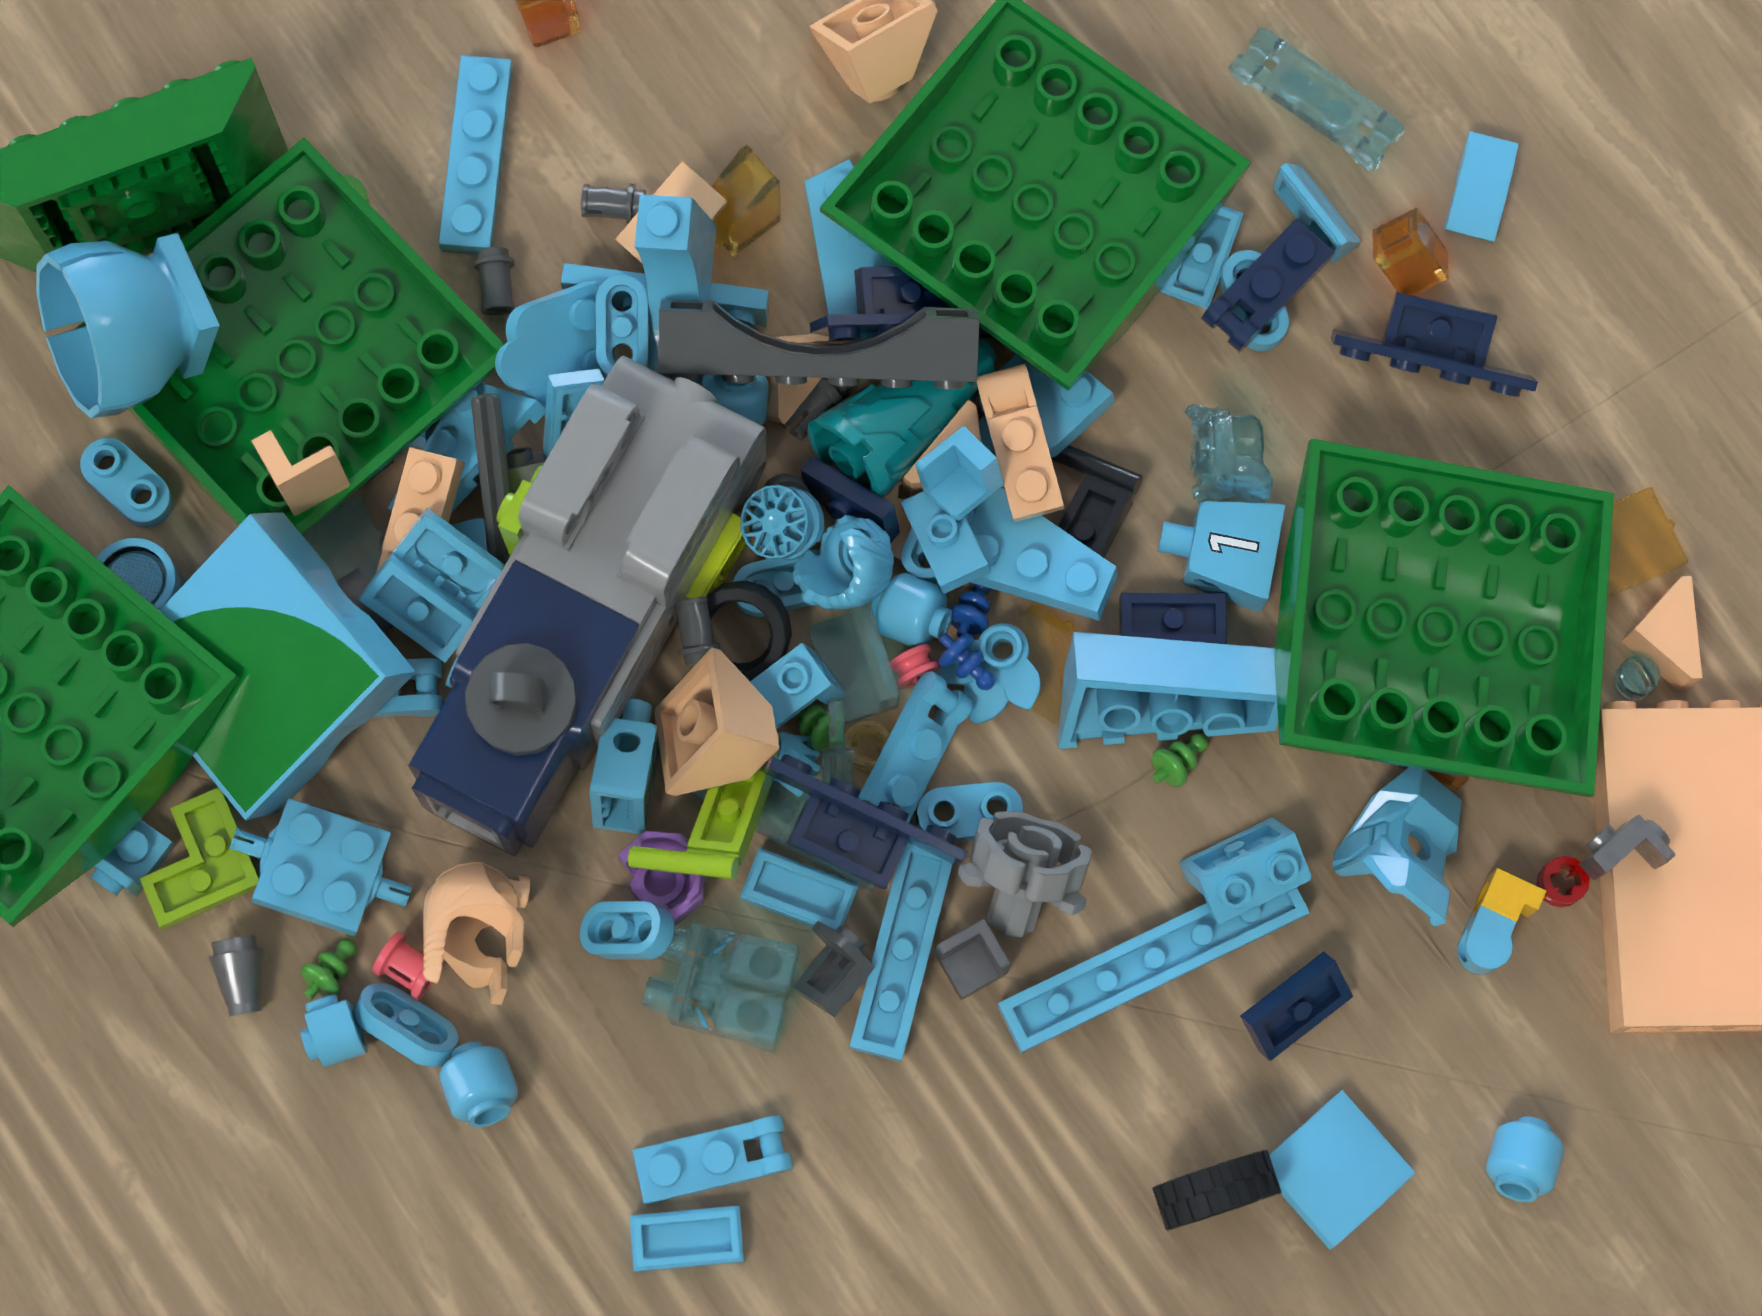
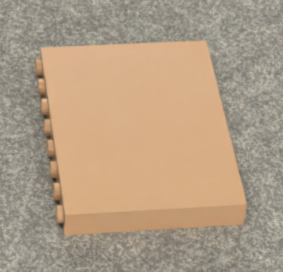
(1690, 932)

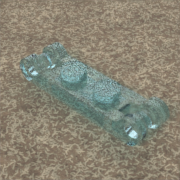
(1317, 97)

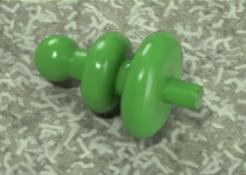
(816, 724)
(1174, 763)
(331, 966)

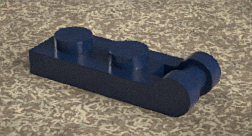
(1269, 284)

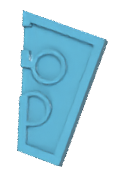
(836, 248)
(456, 436)
(1040, 561)

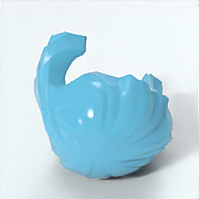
(850, 565)

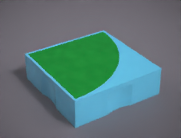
(302, 658)

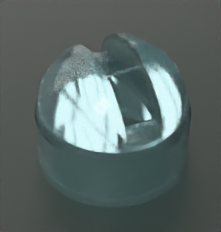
(1631, 683)

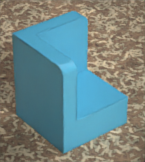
(959, 474)

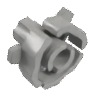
(1020, 861)

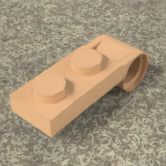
(1019, 443)
(426, 482)

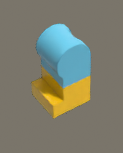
(1488, 932)

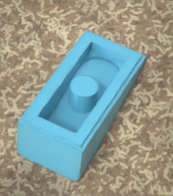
(1205, 261)

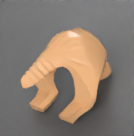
(456, 911)

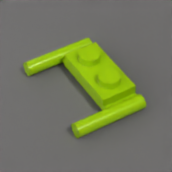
(719, 835)

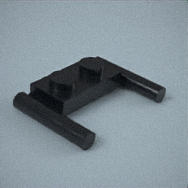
(1099, 501)

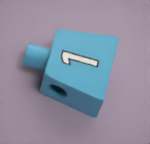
(1228, 549)

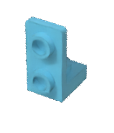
(796, 683)

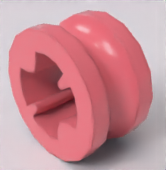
(912, 665)

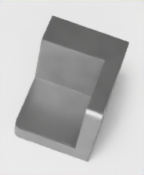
(972, 959)

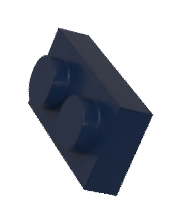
(1174, 616)
(1296, 1006)

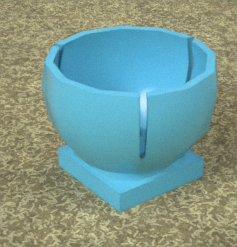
(139, 320)

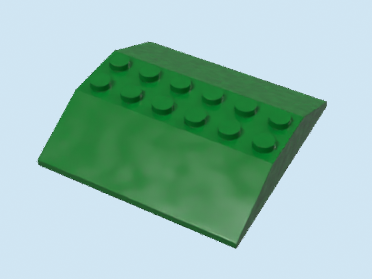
(1038, 190)
(320, 338)
(1444, 618)
(93, 707)

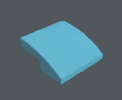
(433, 584)
(1337, 1169)

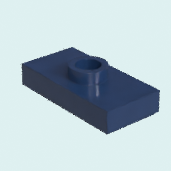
(847, 497)

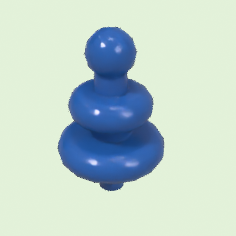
(971, 612)
(967, 662)

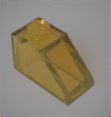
(751, 201)

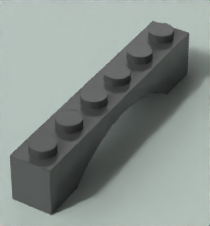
(926, 347)

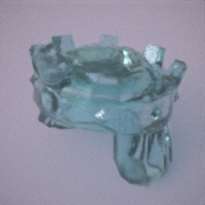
(1228, 456)

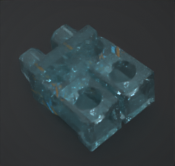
(707, 980)

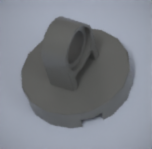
(521, 699)

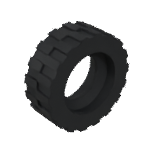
(1216, 1189)

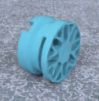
(783, 522)

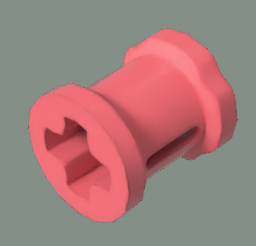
(403, 965)

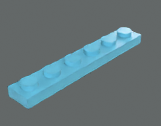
(1138, 968)

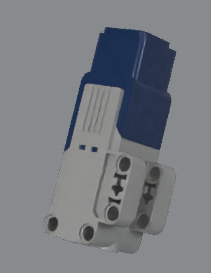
(595, 579)

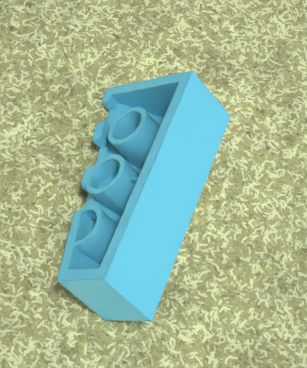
(1164, 688)

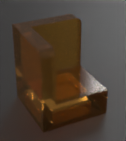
(549, 20)
(1410, 253)

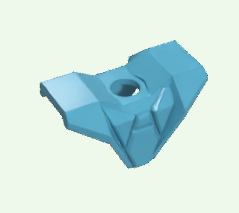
(1380, 846)

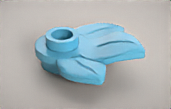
(1014, 677)

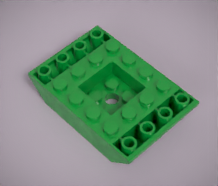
(137, 167)

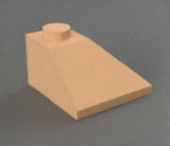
(876, 43)
(713, 728)

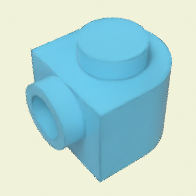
(332, 1031)

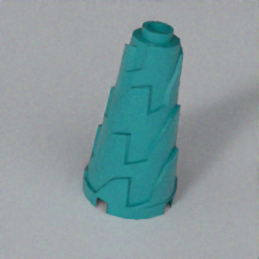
(885, 429)

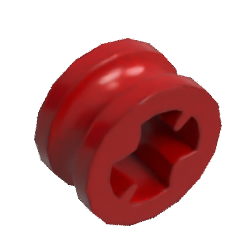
(1574, 893)

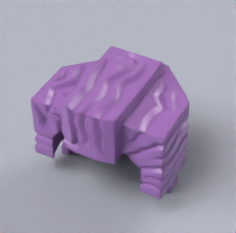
(673, 891)

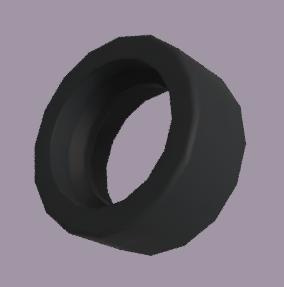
(773, 611)

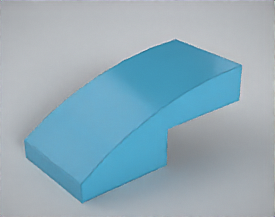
(1481, 186)

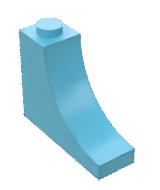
(676, 255)

